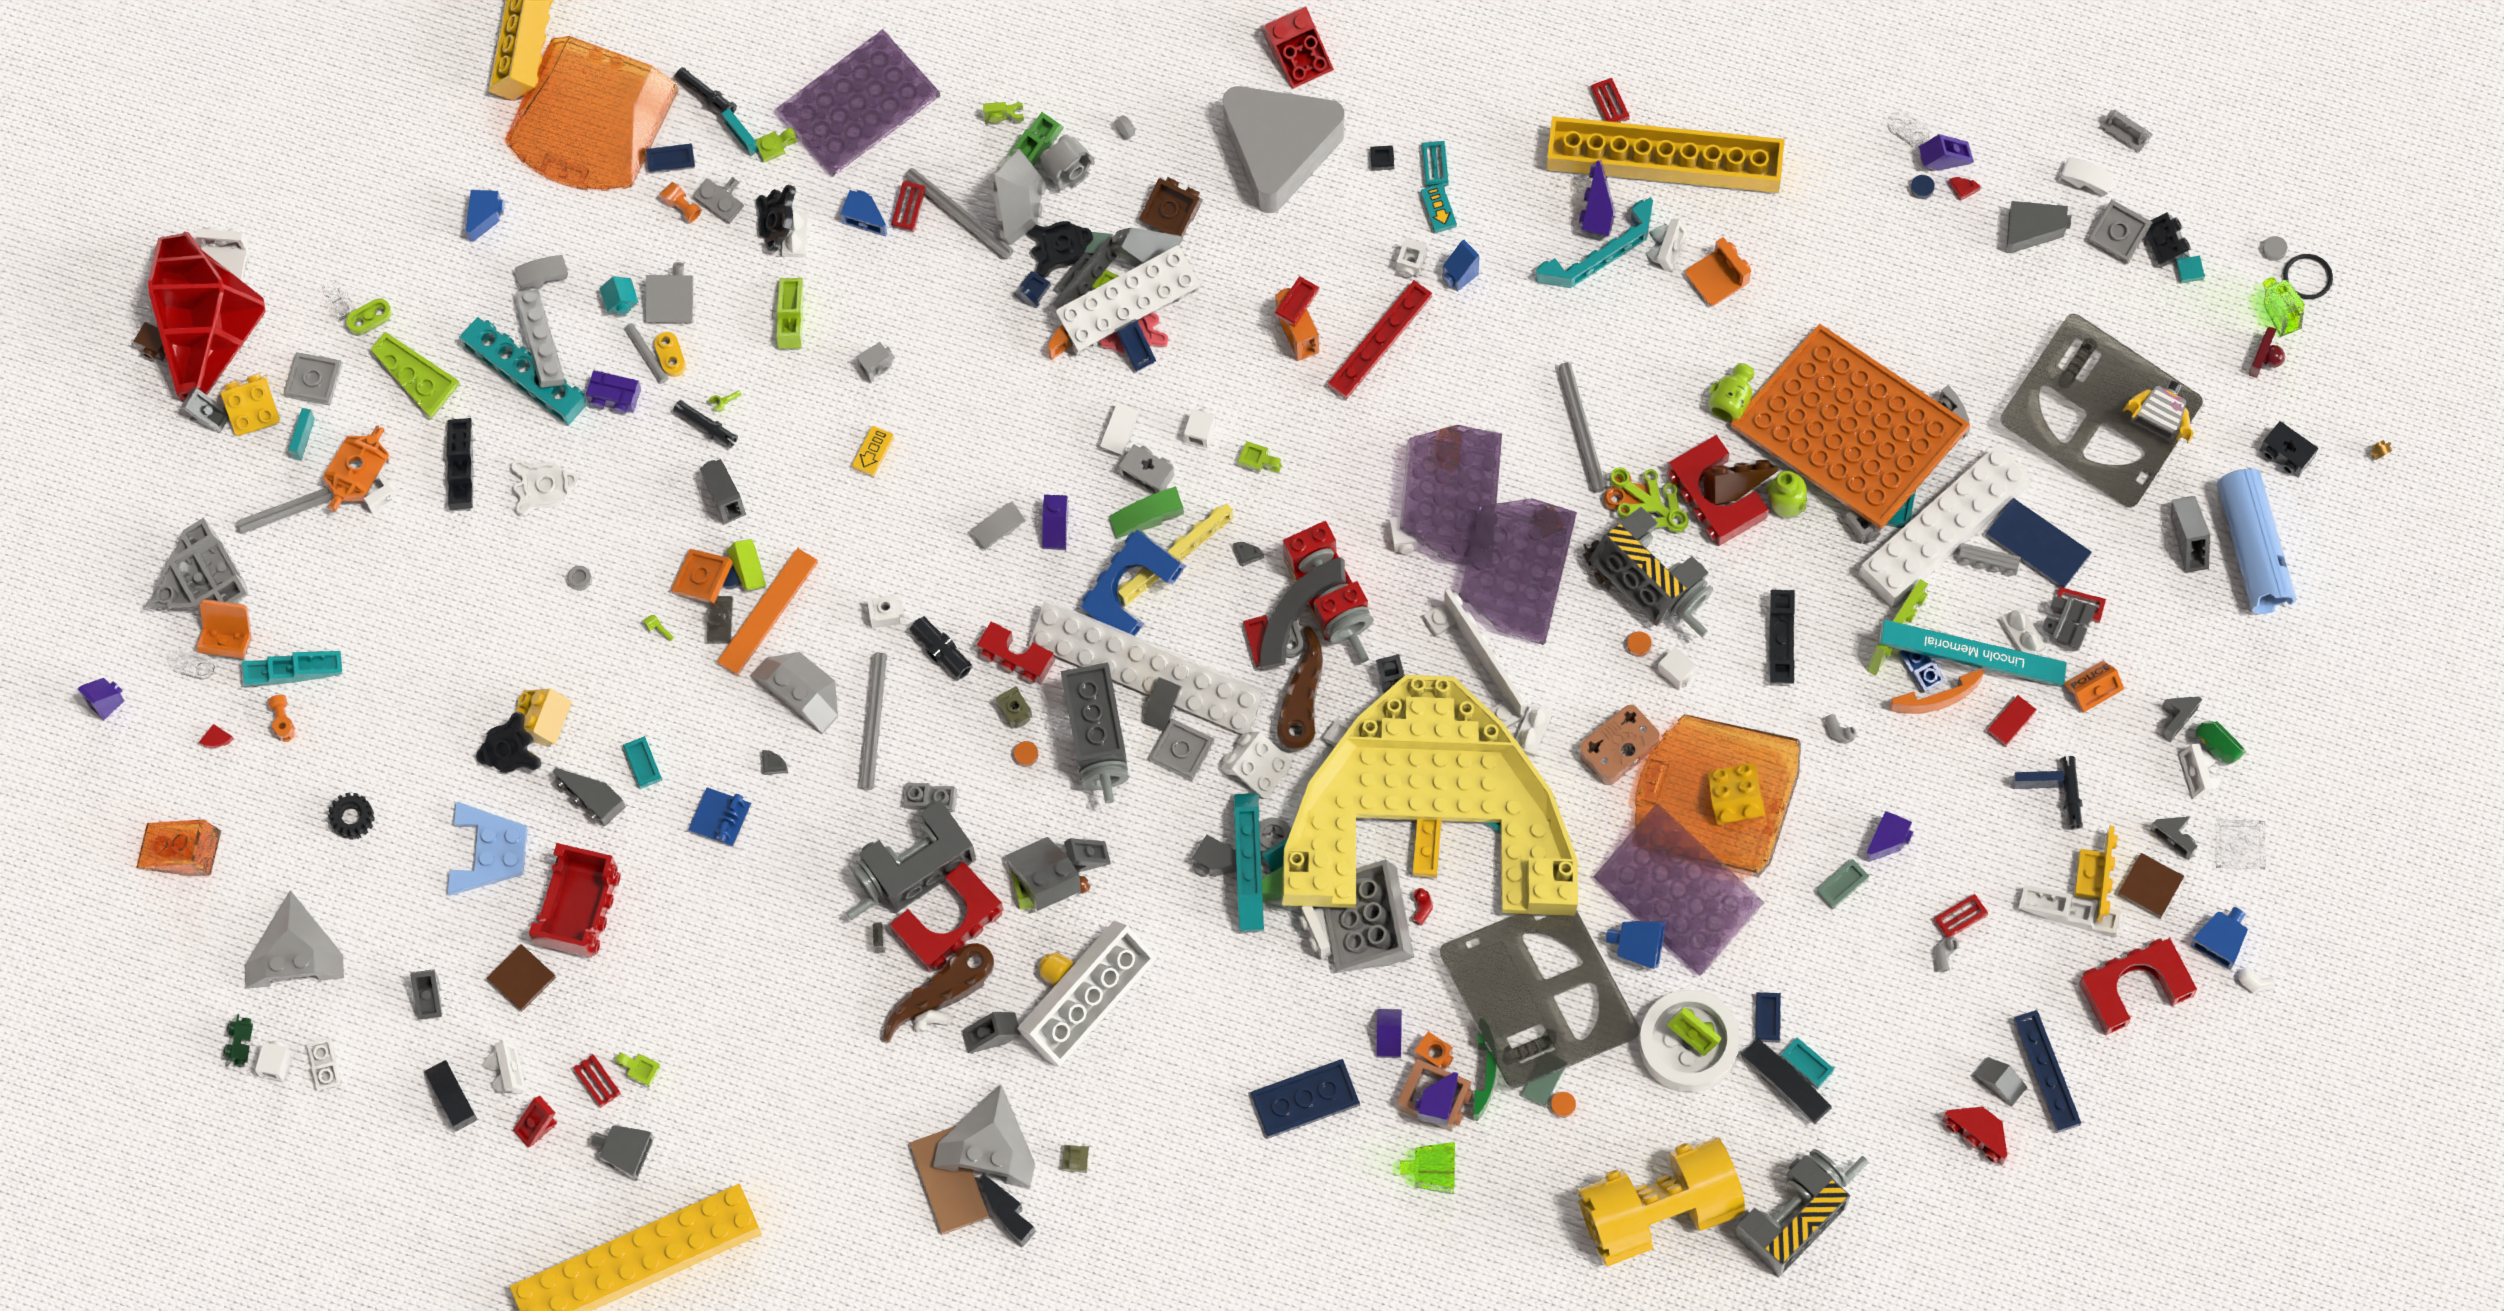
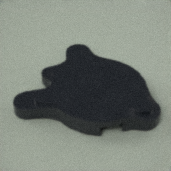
(775, 216)
(1059, 245)
(507, 747)

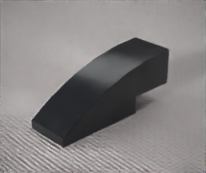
(450, 1095)
(1007, 1211)

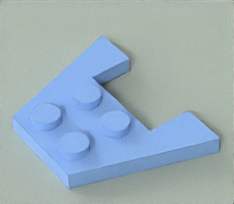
(498, 849)

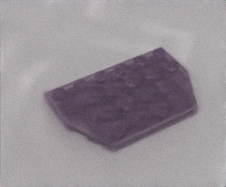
(1445, 486)
(1517, 565)

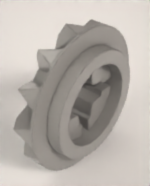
(1266, 827)

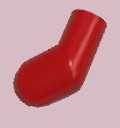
(1424, 906)

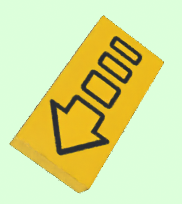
(873, 451)

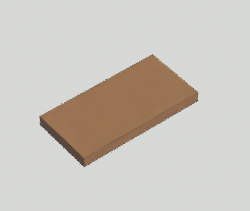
(951, 1194)

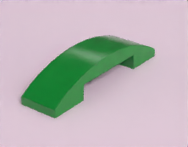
(1483, 1098)

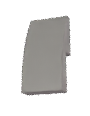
(544, 269)
(1951, 401)
(998, 525)
(920, 794)

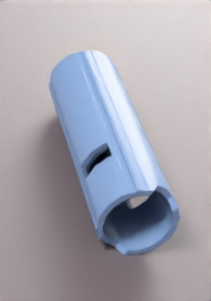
(2255, 540)

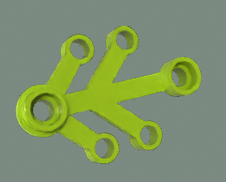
(1651, 502)

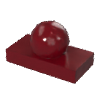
(2270, 355)

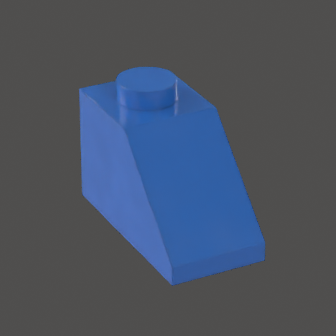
(483, 212)
(862, 213)
(1461, 266)

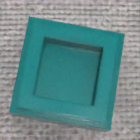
(2190, 269)

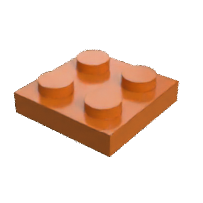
(702, 576)

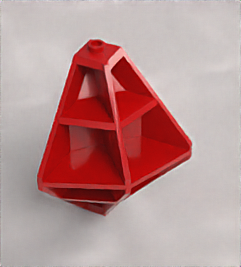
(199, 312)

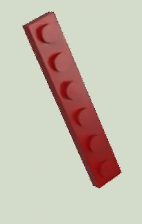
(1380, 339)

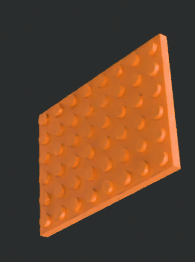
(1850, 426)

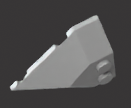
(1017, 195)
(198, 572)
(293, 948)
(988, 1143)

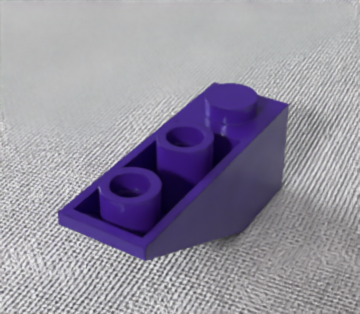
(1600, 206)

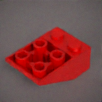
(1297, 46)

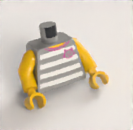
(2162, 412)

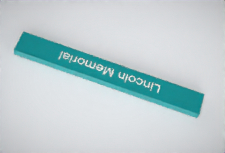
(1972, 653)

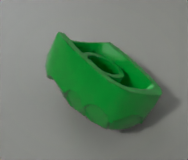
(2219, 742)

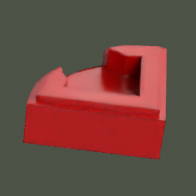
(1963, 187)
(215, 738)

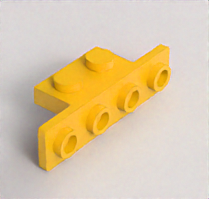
(2093, 874)

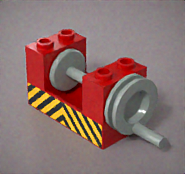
(1340, 610)

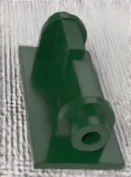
(234, 1050)

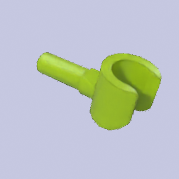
(713, 399)
(653, 622)

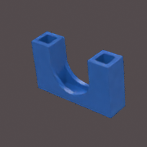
(1139, 551)

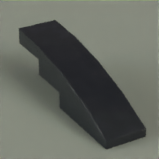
(460, 463)
(1786, 1081)

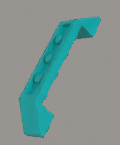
(1553, 273)
(1248, 862)

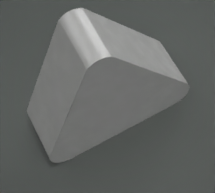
(1280, 139)

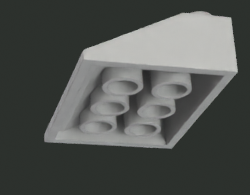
(1377, 927)

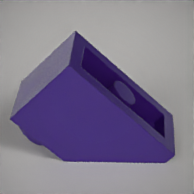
(1945, 153)
(1055, 522)
(102, 696)
(1889, 836)
(1437, 1101)

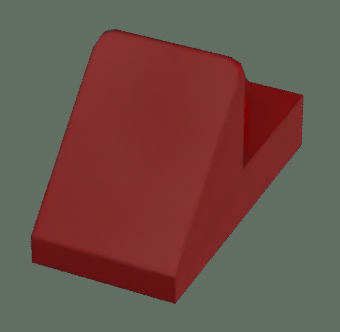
(535, 1122)

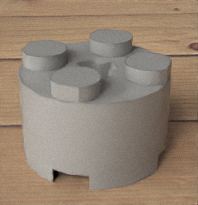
(1067, 162)

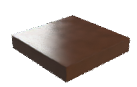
(2150, 885)
(521, 977)

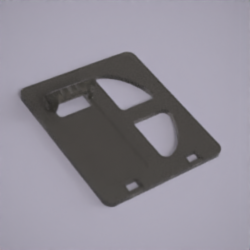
(2103, 395)
(1510, 995)

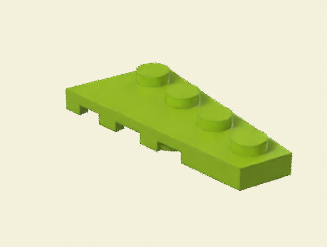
(418, 376)
(1906, 614)

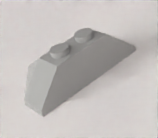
(800, 687)

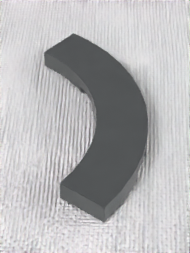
(1292, 605)

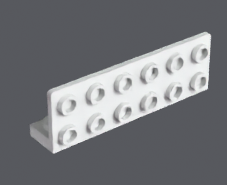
(1128, 298)
(1451, 615)

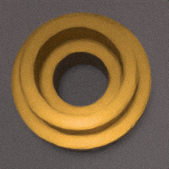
(2381, 449)

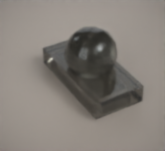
(720, 620)

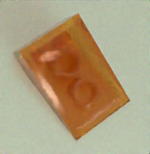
(179, 847)

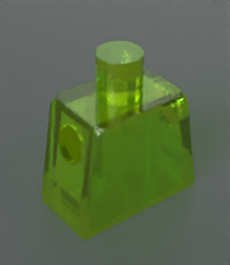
(2283, 306)
(1432, 1167)

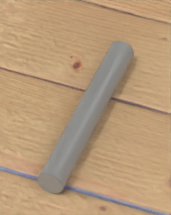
(646, 352)

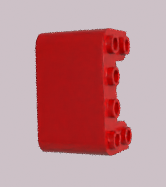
(576, 901)

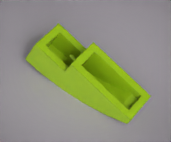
(790, 313)

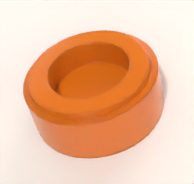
(1639, 643)
(1026, 753)
(1563, 1104)

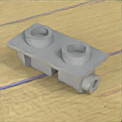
(2126, 130)

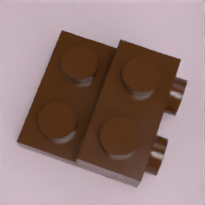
(1171, 207)

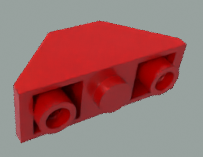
(1980, 1130)

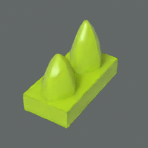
(1694, 1031)

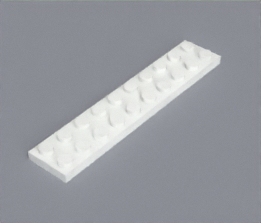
(1141, 663)

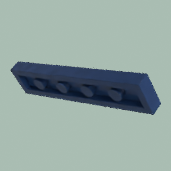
(2047, 1071)

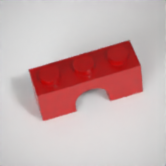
(1031, 665)

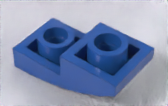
(1922, 670)

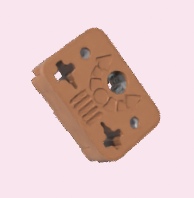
(1614, 739)

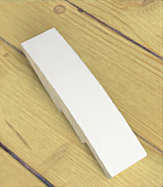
(2068, 910)

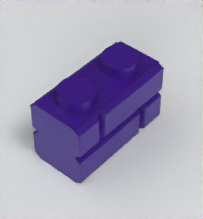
(613, 392)

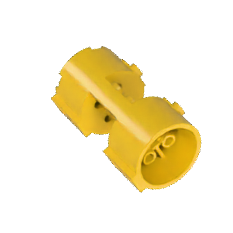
(1621, 1213)

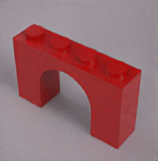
(1721, 522)
(934, 948)
(2158, 960)

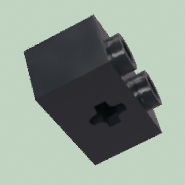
(2284, 438)

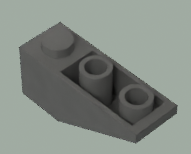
(596, 796)

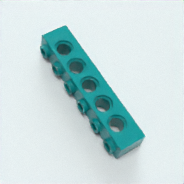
(482, 331)

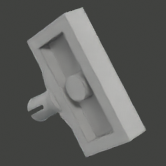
(719, 198)

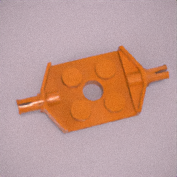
(354, 483)

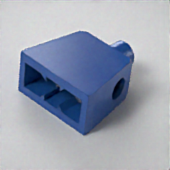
(2222, 937)
(1639, 941)

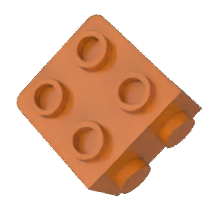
(1719, 273)
(224, 629)

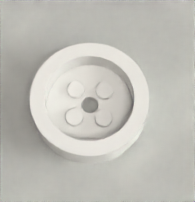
(1684, 1068)

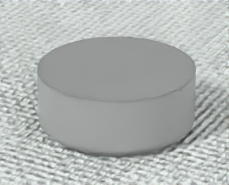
(1125, 127)
(2275, 248)
(579, 578)

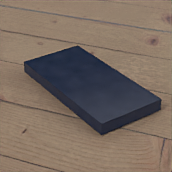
(2038, 543)
(1305, 1098)

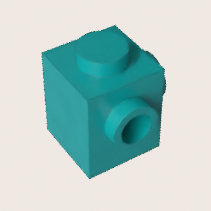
(619, 295)

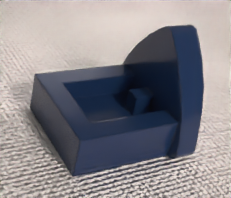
(1032, 289)

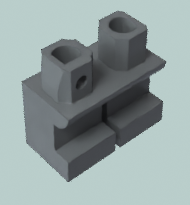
(2073, 611)

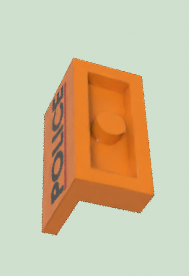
(2094, 685)

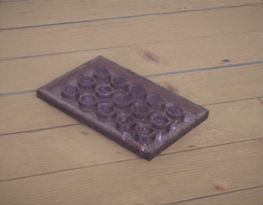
(857, 102)
(1675, 879)

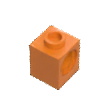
(1430, 1043)

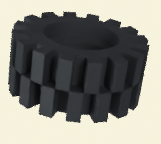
(355, 829)

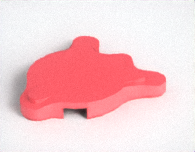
(1153, 337)

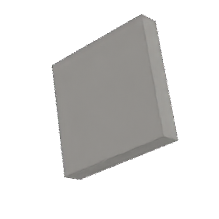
(2119, 231)
(669, 298)
(313, 378)
(1181, 749)

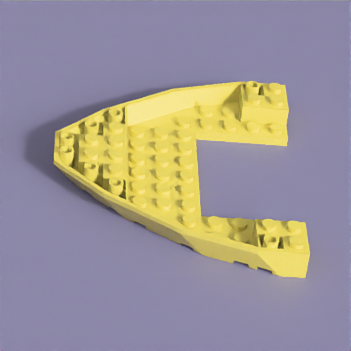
(1432, 757)

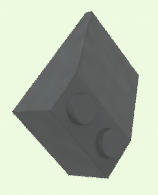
(1044, 872)

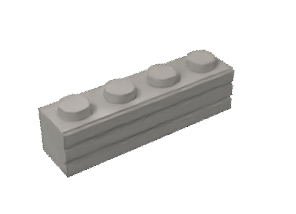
(1989, 559)

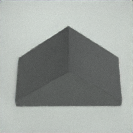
(2001, 1080)

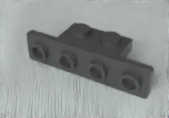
(1084, 274)

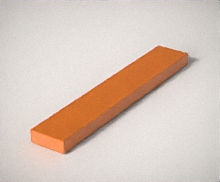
(767, 611)

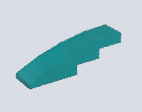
(291, 669)

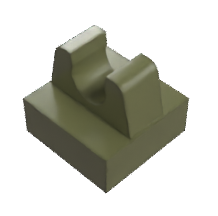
(1075, 1158)

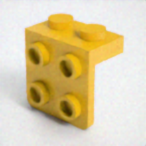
(250, 404)
(1736, 793)

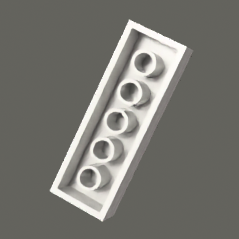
(1086, 993)

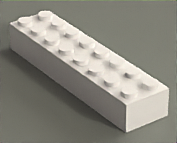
(1944, 525)

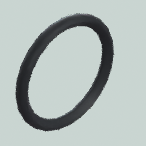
(2319, 259)

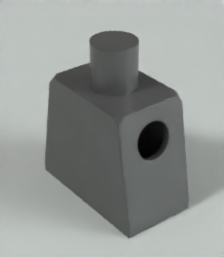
(624, 1149)

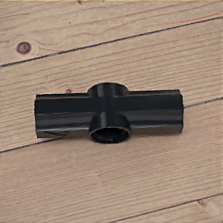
(940, 647)

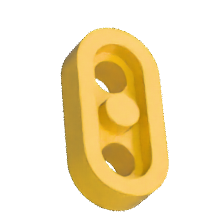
(668, 353)

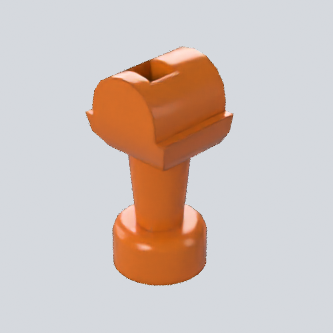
(674, 196)
(282, 724)

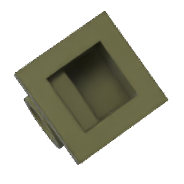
(1010, 699)

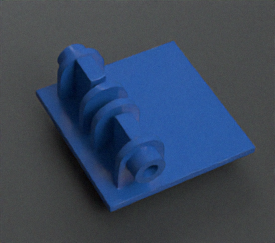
(720, 816)

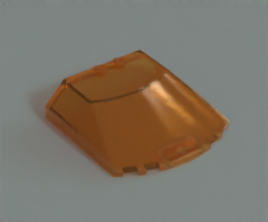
(590, 116)
(1679, 782)

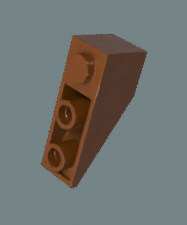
(1732, 483)

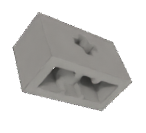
(1152, 479)

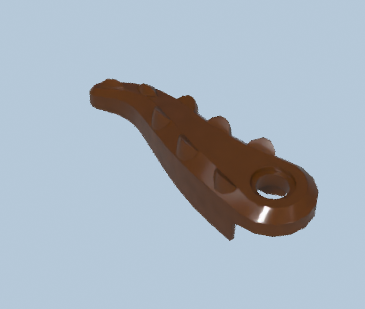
(1300, 698)
(944, 989)

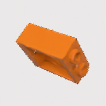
(1302, 337)

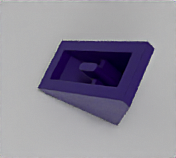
(1389, 1033)

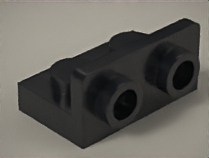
(2167, 239)

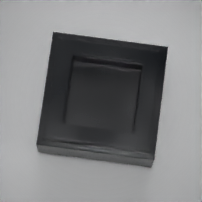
(1382, 158)

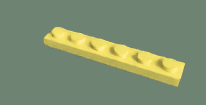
(1181, 549)

